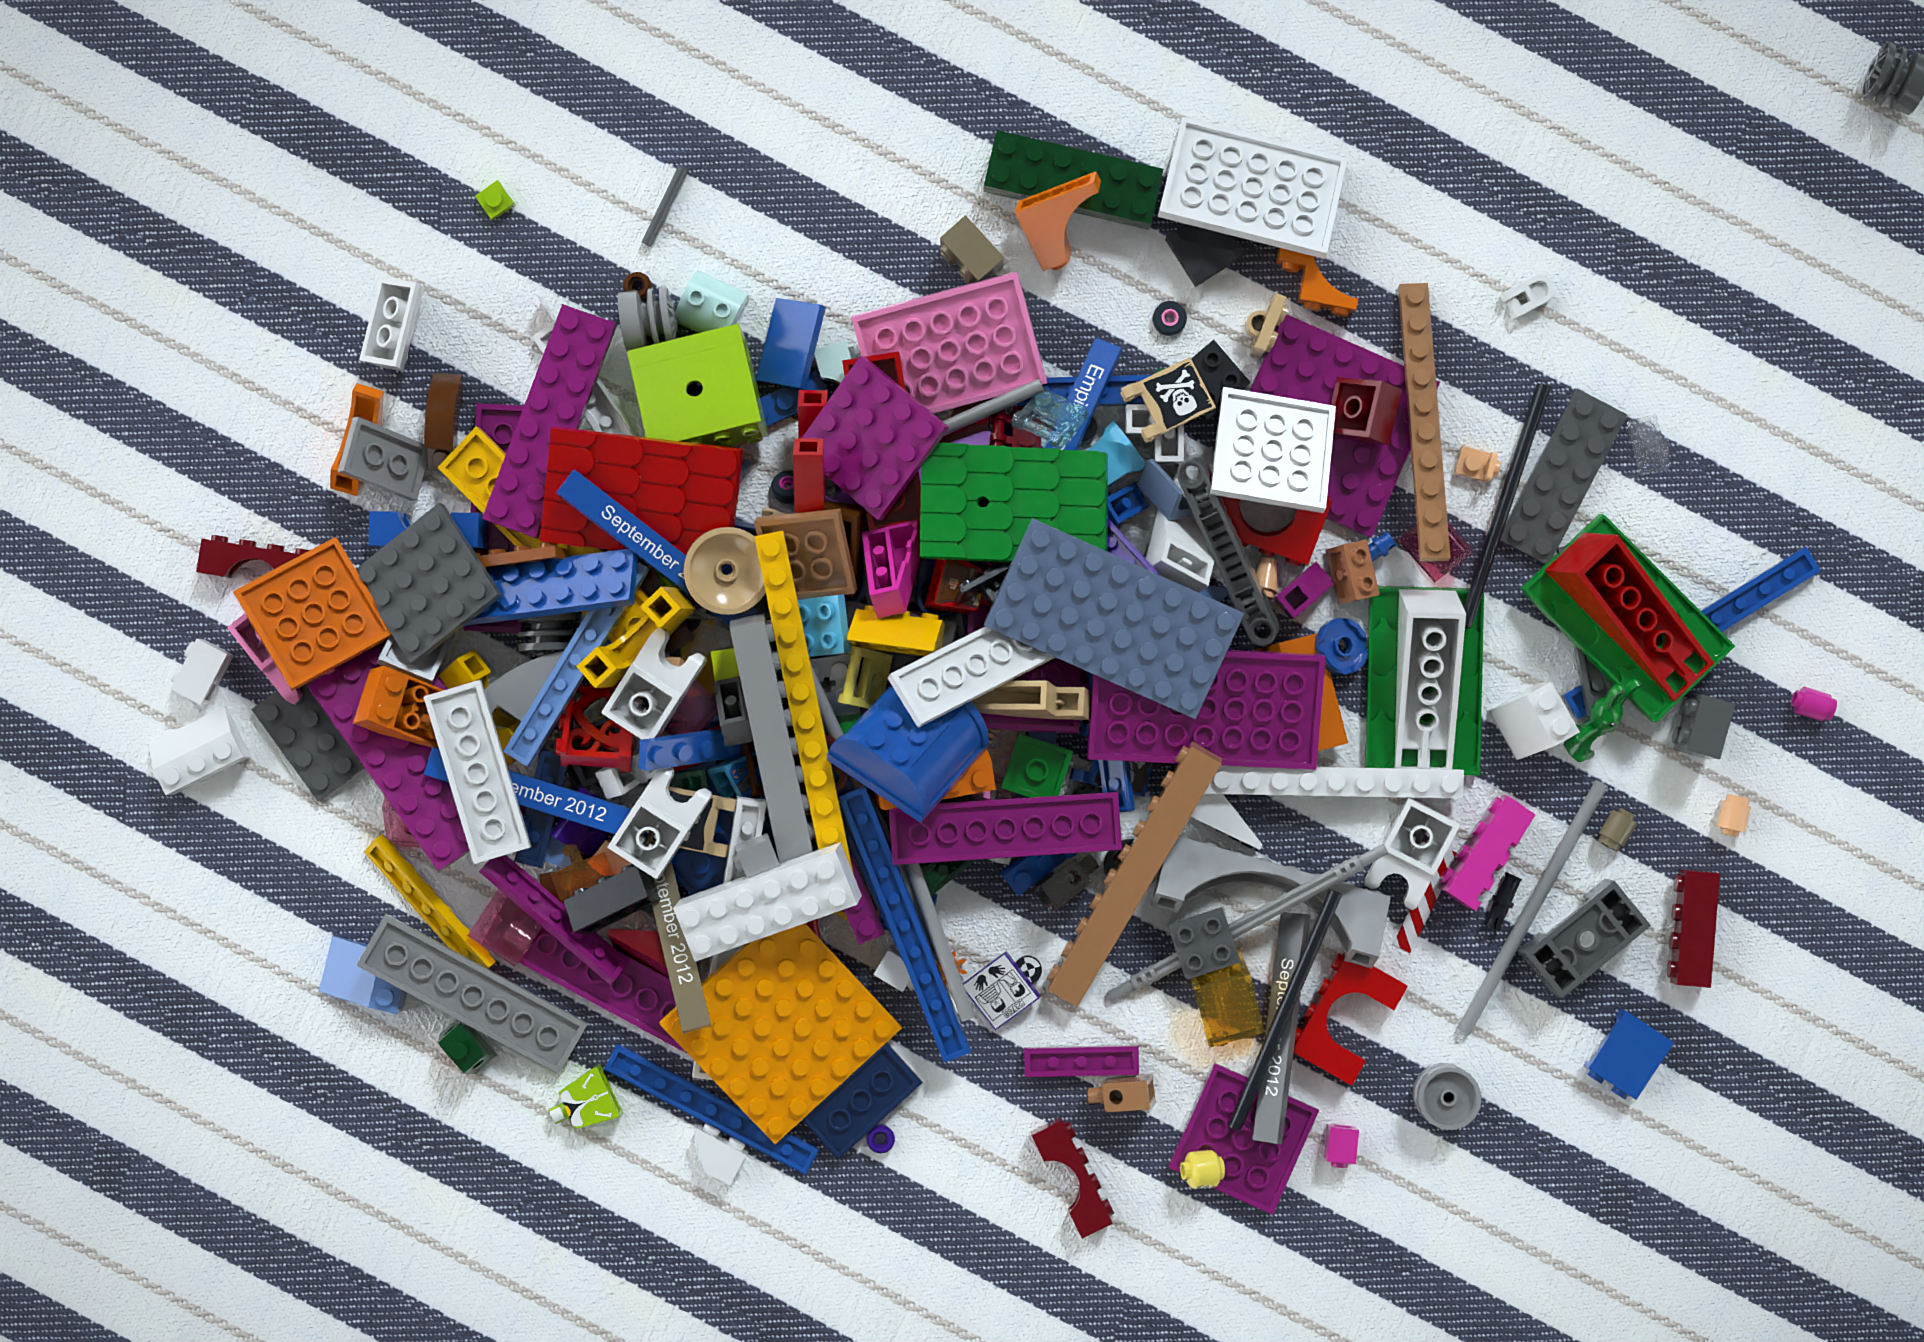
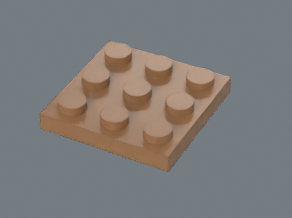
(815, 551)

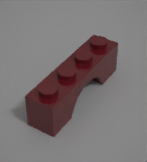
(224, 558)
(1088, 1209)

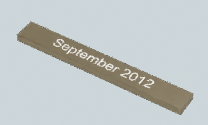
(678, 957)

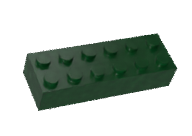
(1029, 166)

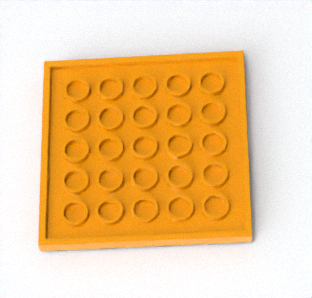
(784, 1027)

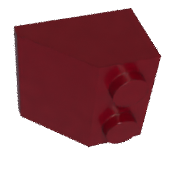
(1365, 409)

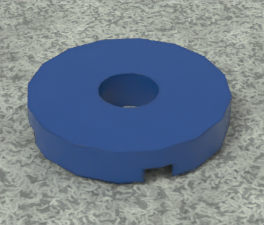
(1354, 638)

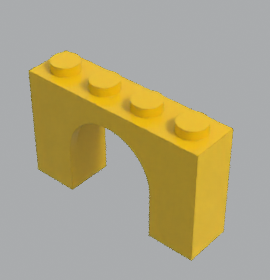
(609, 663)

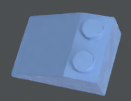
(354, 984)

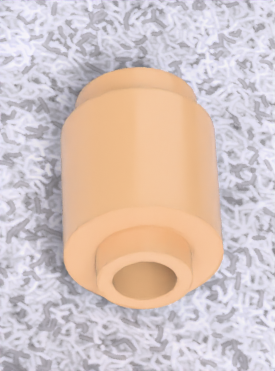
(1734, 815)

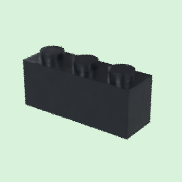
(611, 900)

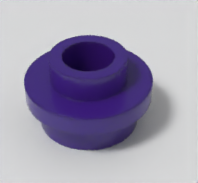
(877, 1147)

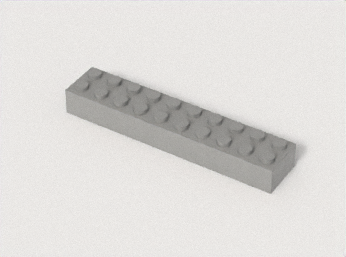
(771, 736)

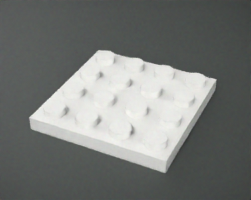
(1273, 450)

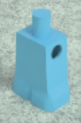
(1121, 453)

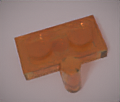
(581, 872)

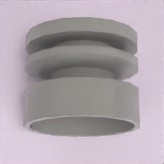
(647, 318)

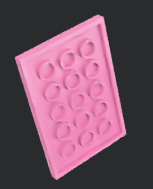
(958, 342)

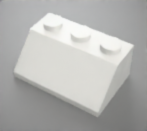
(391, 323)
(197, 751)

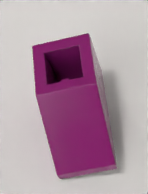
(1303, 590)

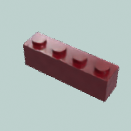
(1694, 928)

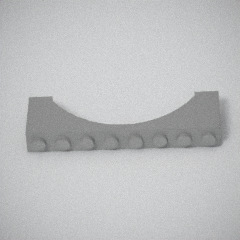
(1200, 866)

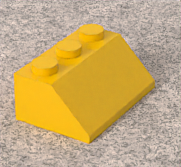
(896, 632)

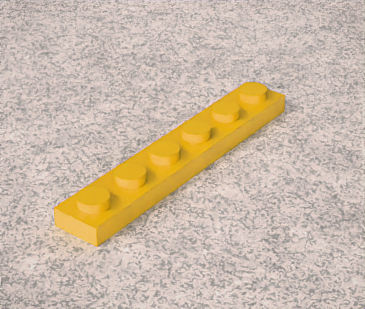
(425, 901)

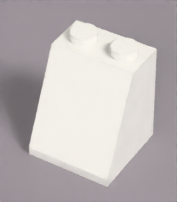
(1534, 720)

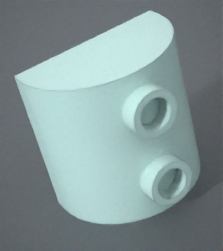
(709, 304)

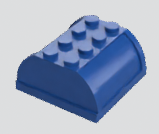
(907, 762)

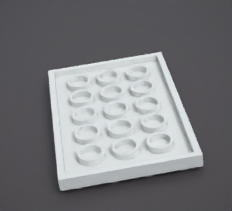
(1253, 187)

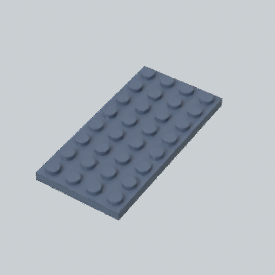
(1113, 618)

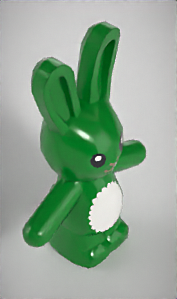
(1604, 717)

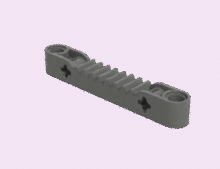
(1228, 552)

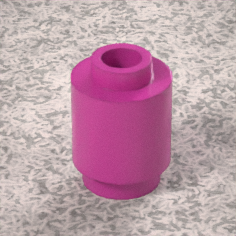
(1814, 704)

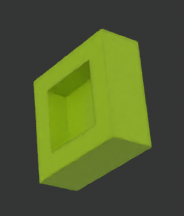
(495, 200)

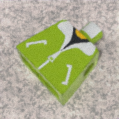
(587, 1100)

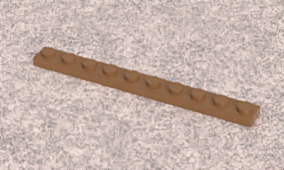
(1424, 422)

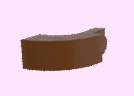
(442, 417)

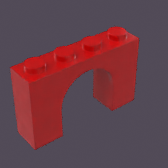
(809, 455)
(1293, 541)
(1313, 1038)

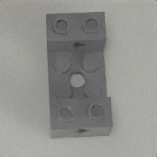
(1561, 958)

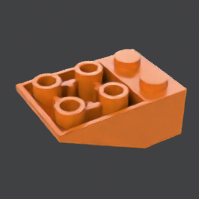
(396, 706)

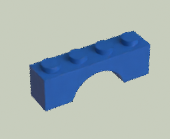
(387, 525)

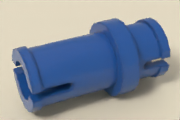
(1381, 546)

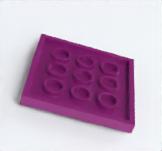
(874, 437)
(1253, 1169)

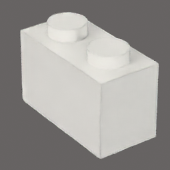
(201, 671)

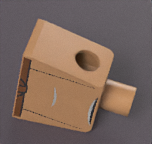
(1136, 1091)

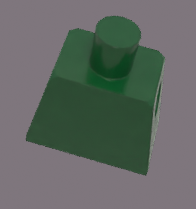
(465, 1047)

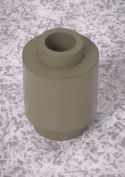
(1617, 829)

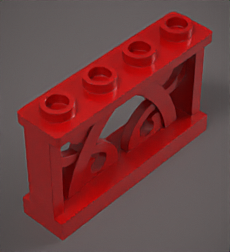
(621, 742)

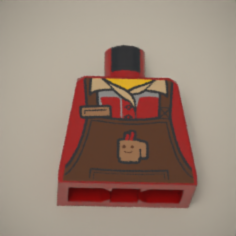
(944, 586)

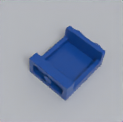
(1628, 1055)

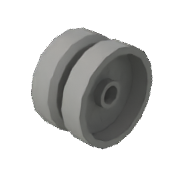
(1429, 1093)

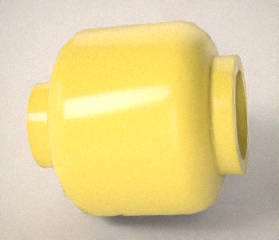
(1202, 1169)

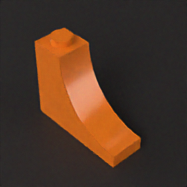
(1046, 219)

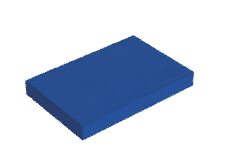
(790, 343)

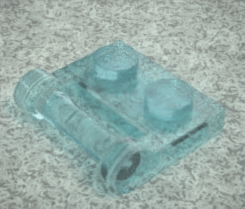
(1053, 411)

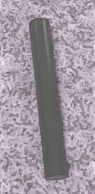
(664, 206)

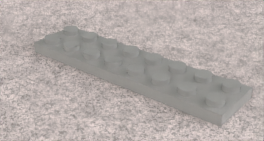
(471, 993)

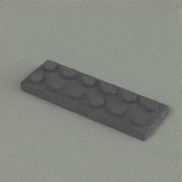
(1562, 476)

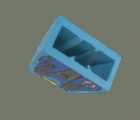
(733, 778)

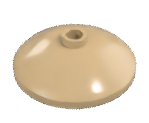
(719, 591)

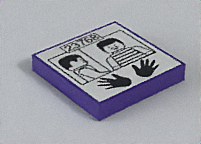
(1001, 990)

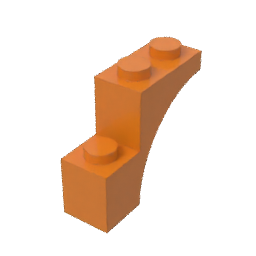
(1314, 289)
(366, 404)

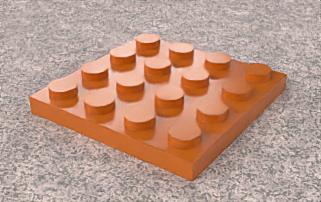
(313, 613)

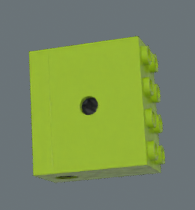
(699, 389)

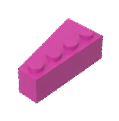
(1486, 851)

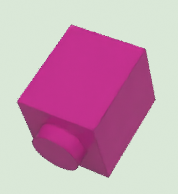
(1341, 1145)

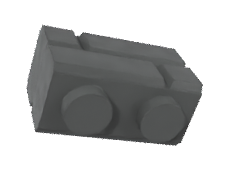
(732, 711)

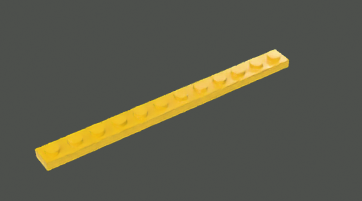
(801, 690)

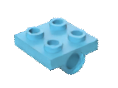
(825, 625)

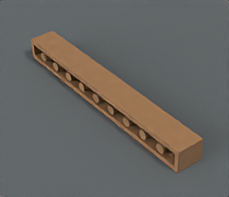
(1134, 874)

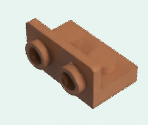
(1352, 572)

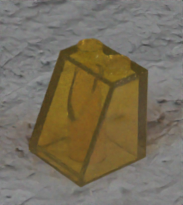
(1227, 1004)

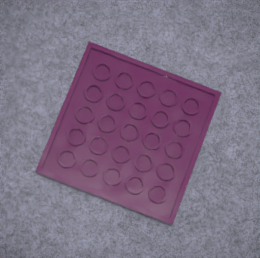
(1306, 369)

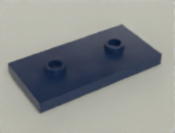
(862, 1100)

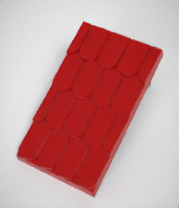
(664, 483)

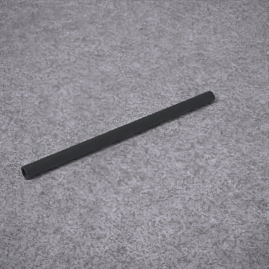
(1505, 502)
(1285, 1009)

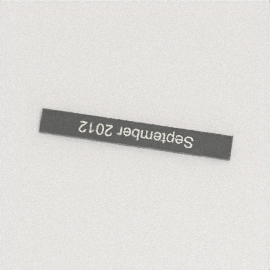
(1275, 1085)

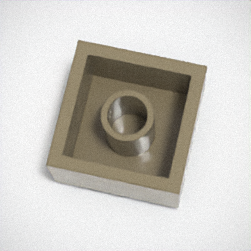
(970, 252)

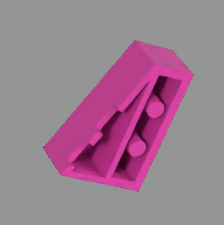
(892, 565)

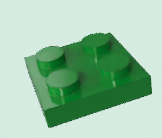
(1036, 768)

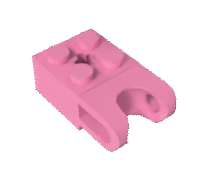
(252, 644)

